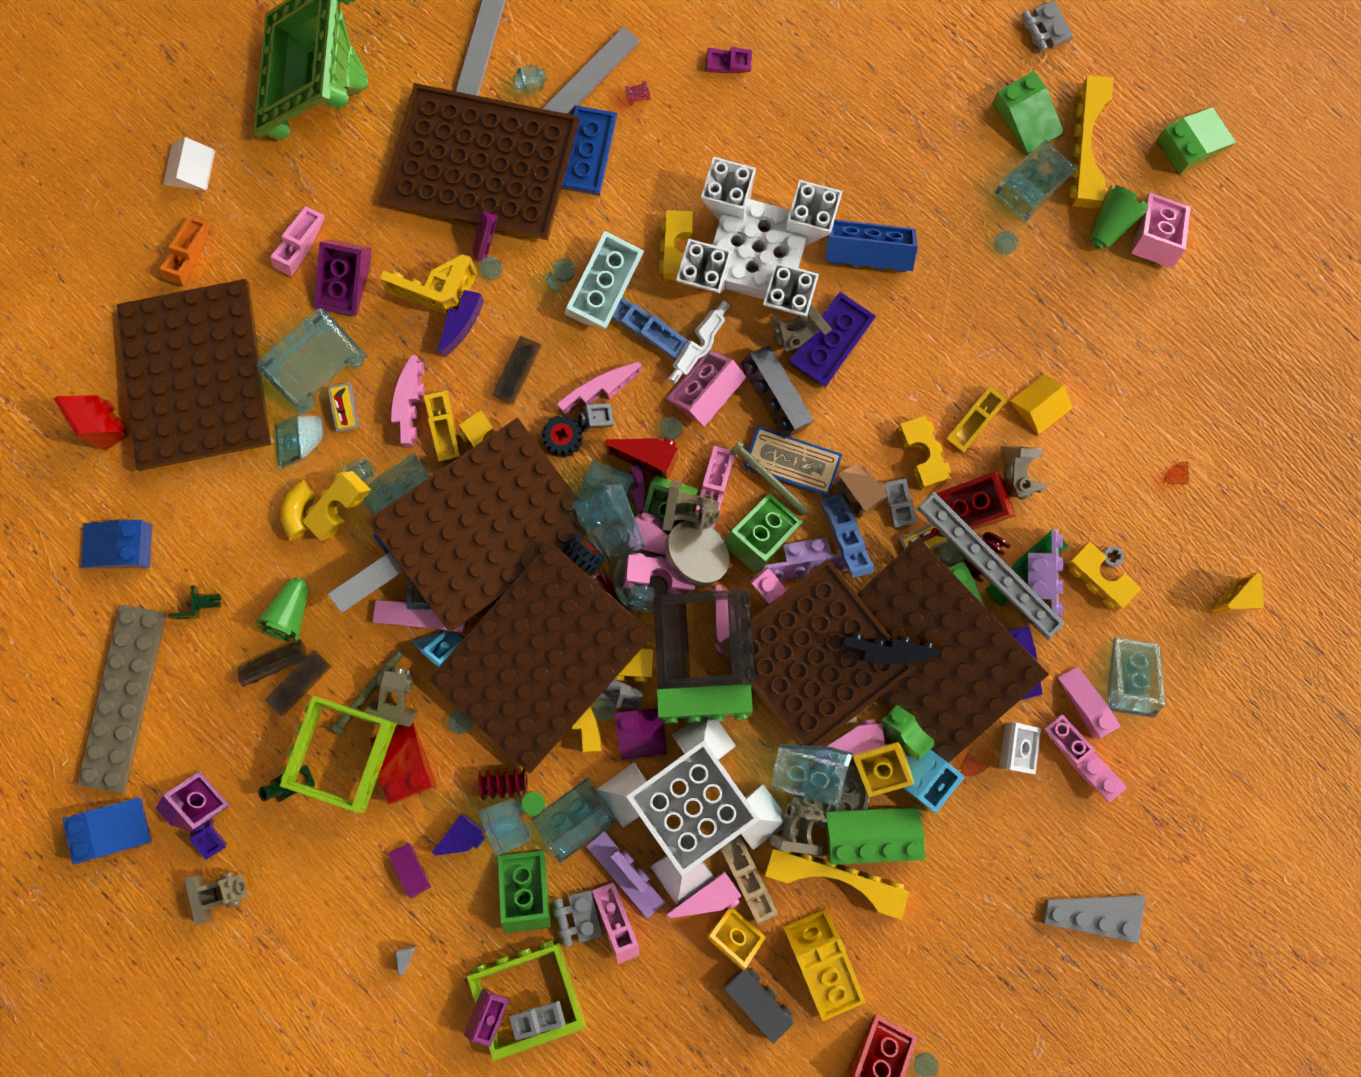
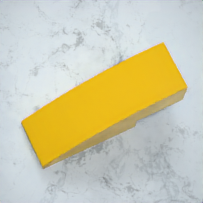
(977, 419)
(442, 425)
(590, 732)

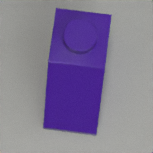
(461, 837)

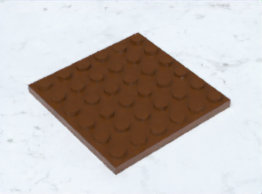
(800, 662)

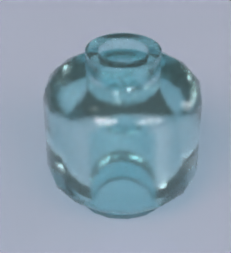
(529, 79)
(362, 468)

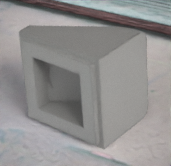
(404, 958)

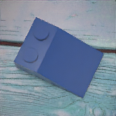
(117, 544)
(106, 830)

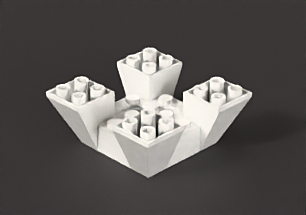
(725, 266)
(686, 847)

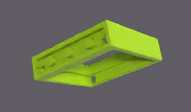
(298, 751)
(514, 1046)

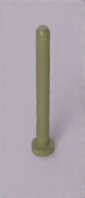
(769, 478)
(365, 694)

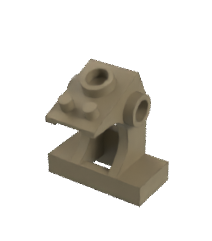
(798, 330)
(1015, 474)
(676, 508)
(398, 682)
(800, 839)
(204, 897)

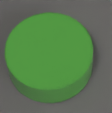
(533, 803)

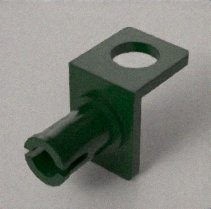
(198, 602)
(274, 789)

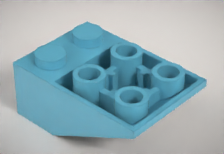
(933, 780)

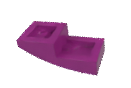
(732, 61)
(638, 494)
(409, 870)

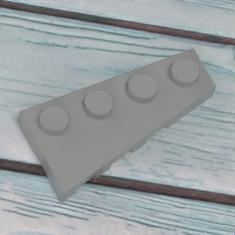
(1104, 916)

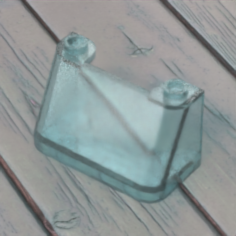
(309, 359)

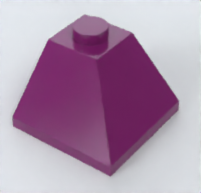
(640, 734)
(191, 803)

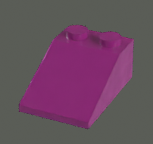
(341, 276)

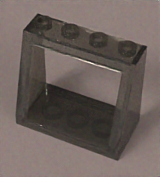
(673, 646)

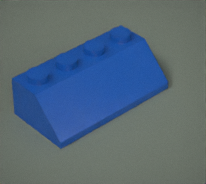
(872, 245)

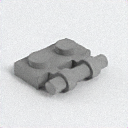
(1051, 22)
(584, 914)

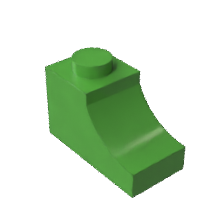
(902, 728)

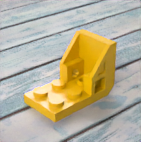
(442, 287)
(824, 964)

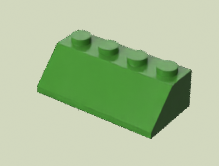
(704, 702)
(874, 835)

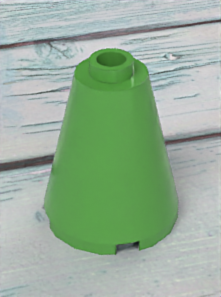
(1116, 216)
(285, 612)

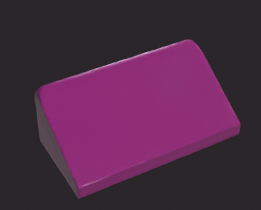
(484, 235)
(486, 1017)

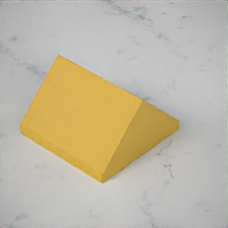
(1042, 403)
(1243, 596)
(884, 769)
(736, 937)

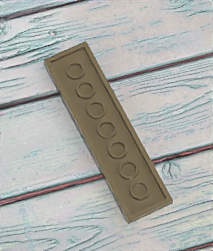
(122, 699)

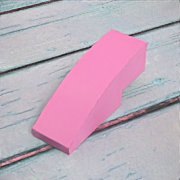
(297, 241)

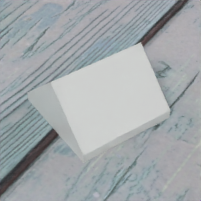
(189, 165)
(1020, 748)

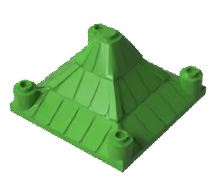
(304, 64)

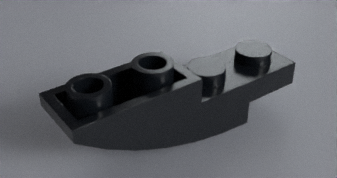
(899, 650)

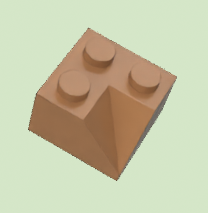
(860, 489)

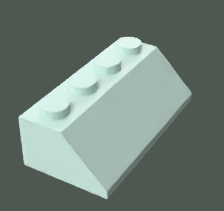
(604, 281)

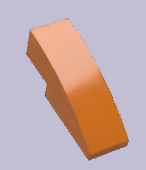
(185, 251)

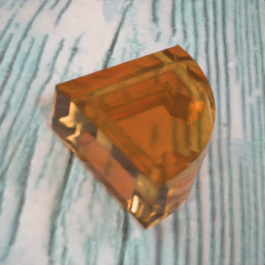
(1178, 474)
(972, 765)

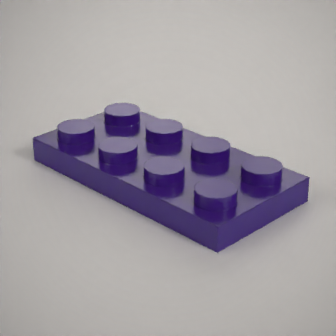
(825, 354)

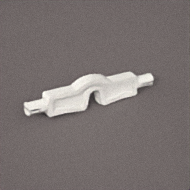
(691, 351)

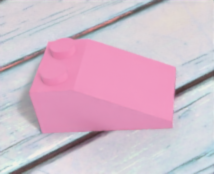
(1162, 231)

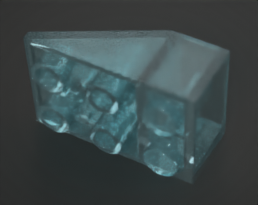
(1035, 180)

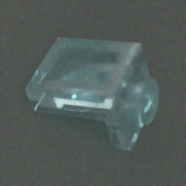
(641, 596)

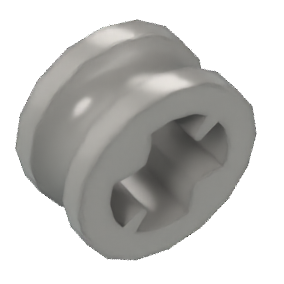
(1120, 555)

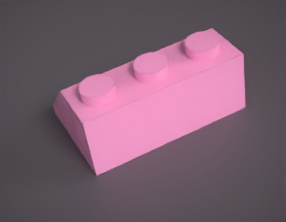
(706, 387)

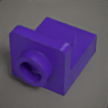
(207, 840)

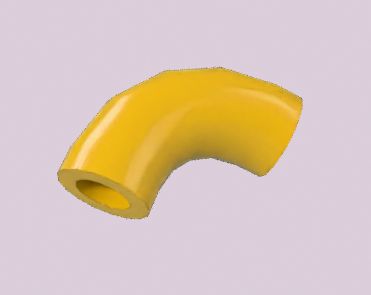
(292, 509)

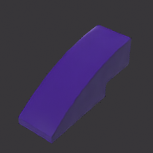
(460, 321)

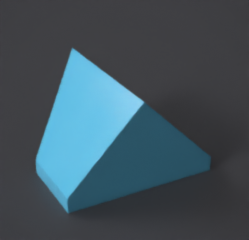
(438, 645)

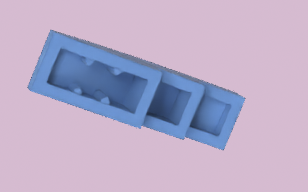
(649, 328)
(847, 535)

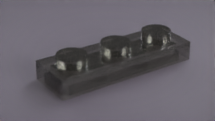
(516, 370)
(271, 663)
(298, 683)

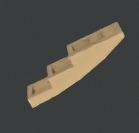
(749, 880)

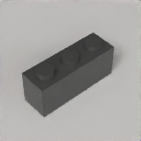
(759, 1003)

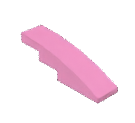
(607, 384)
(717, 475)
(397, 614)

